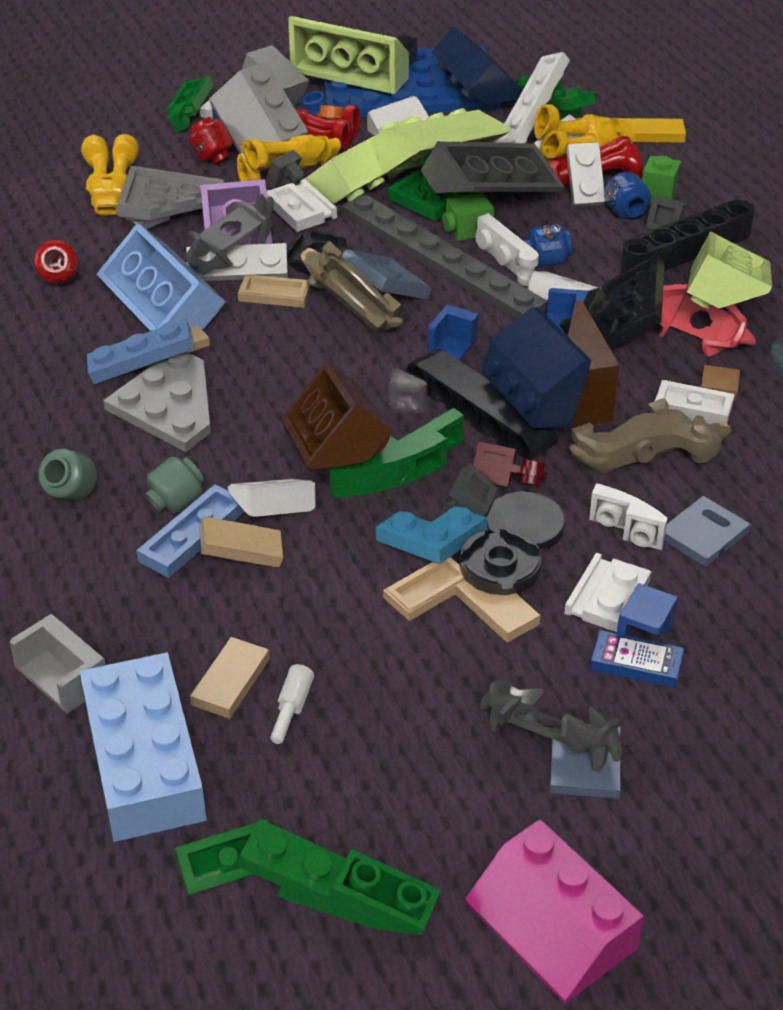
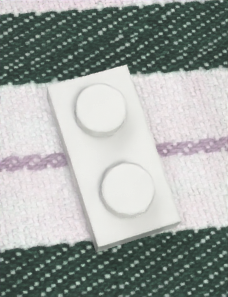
(585, 174)
(694, 401)

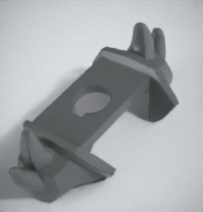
(212, 244)
(518, 708)

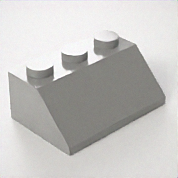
(256, 107)

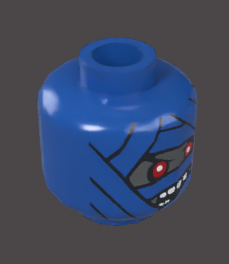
(627, 195)
(551, 243)

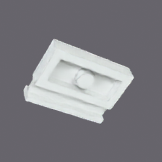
(301, 205)
(605, 591)

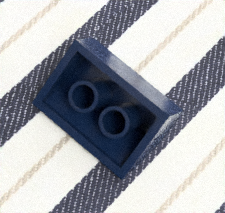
(474, 70)
(537, 370)

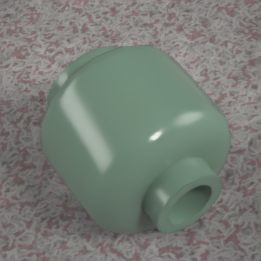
(67, 475)
(174, 485)

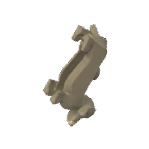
(351, 288)
(648, 437)

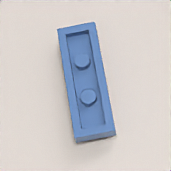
(139, 351)
(181, 537)

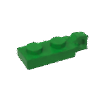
(188, 101)

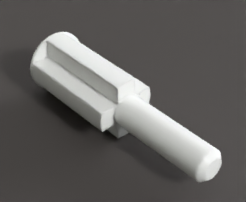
(291, 699)

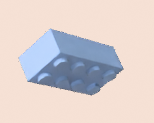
(142, 747)

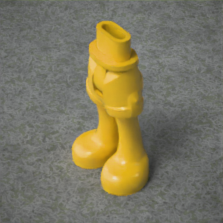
(590, 128)
(259, 154)
(103, 187)

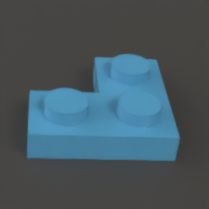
(433, 539)

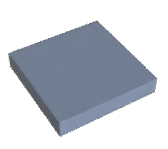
(387, 274)

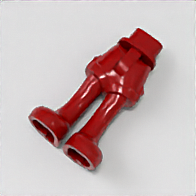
(344, 128)
(613, 155)

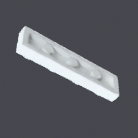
(536, 93)

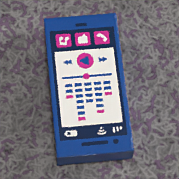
(637, 658)

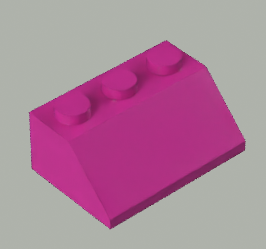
(555, 911)

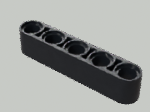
(684, 238)
(480, 403)

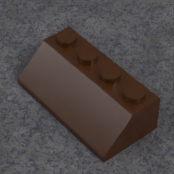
(335, 422)

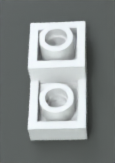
(640, 521)

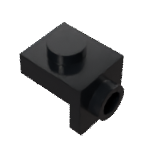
(600, 309)

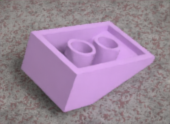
(218, 196)

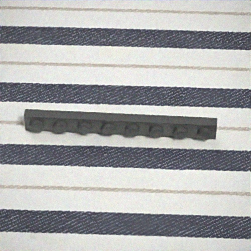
(442, 256)

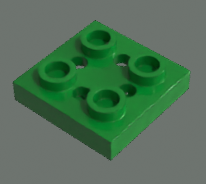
(419, 197)

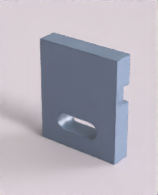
(701, 537)
(574, 773)

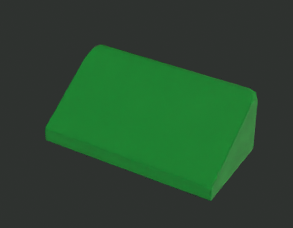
(213, 859)

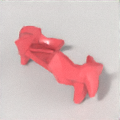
(726, 330)

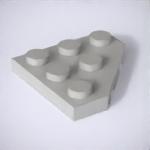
(160, 193)
(167, 401)

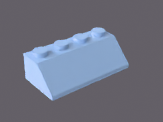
(158, 282)

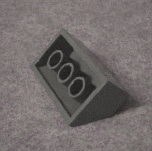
(489, 168)

